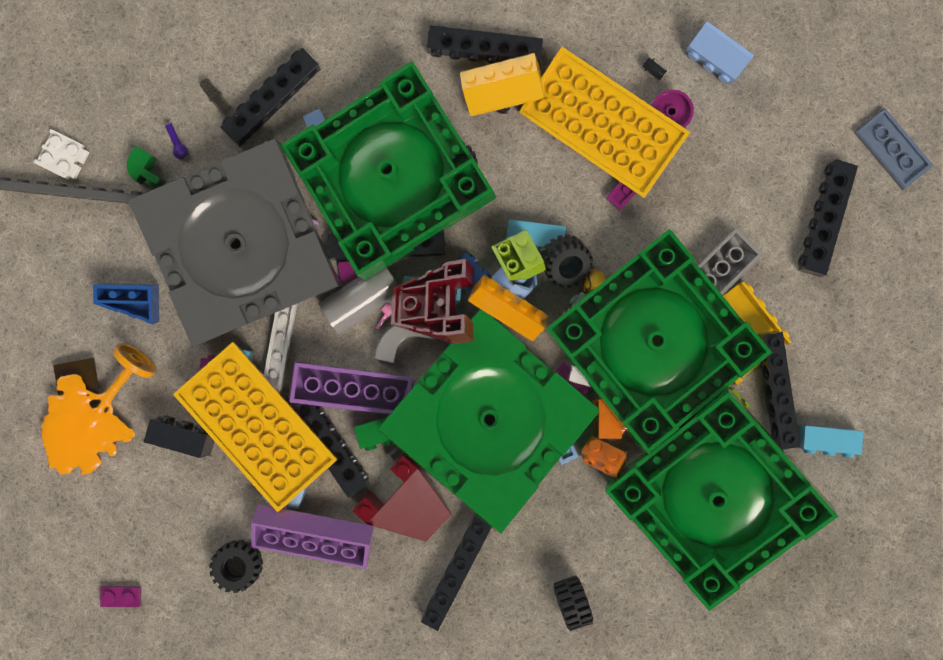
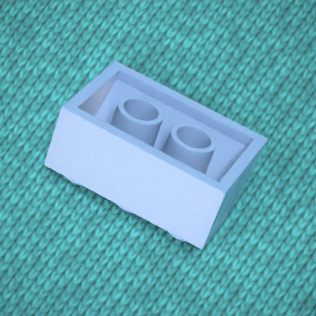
(719, 53)

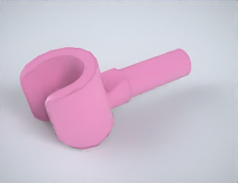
(387, 310)

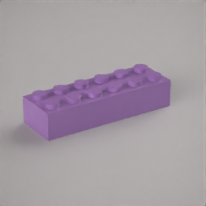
(347, 388)
(312, 536)

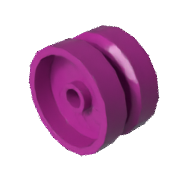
(678, 103)

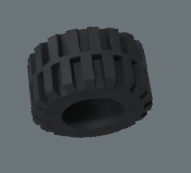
(572, 272)
(225, 577)
(573, 603)

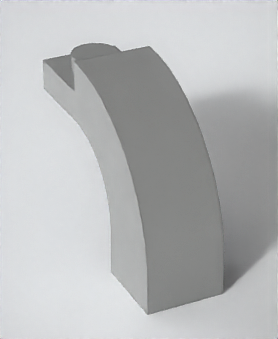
(391, 341)

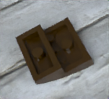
(84, 368)

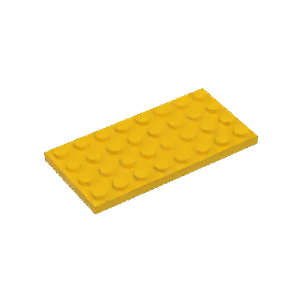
(605, 122)
(255, 426)

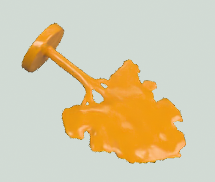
(76, 431)

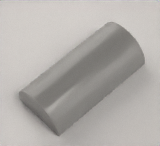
(729, 260)
(358, 300)

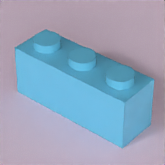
(539, 232)
(830, 440)

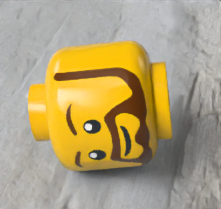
(593, 280)

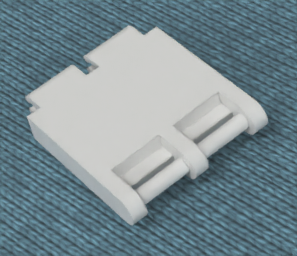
(61, 155)

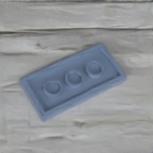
(893, 149)

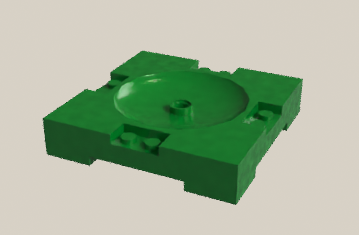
(430, 180)
(699, 333)
(496, 464)
(722, 543)

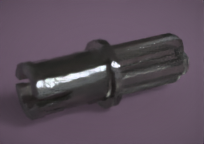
(215, 96)

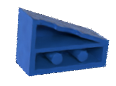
(132, 299)

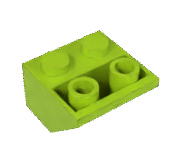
(519, 257)

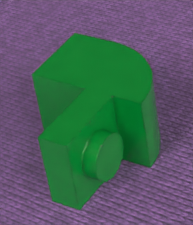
(139, 167)

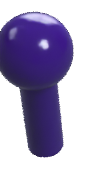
(179, 151)

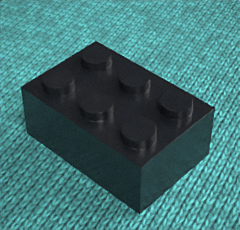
(179, 436)

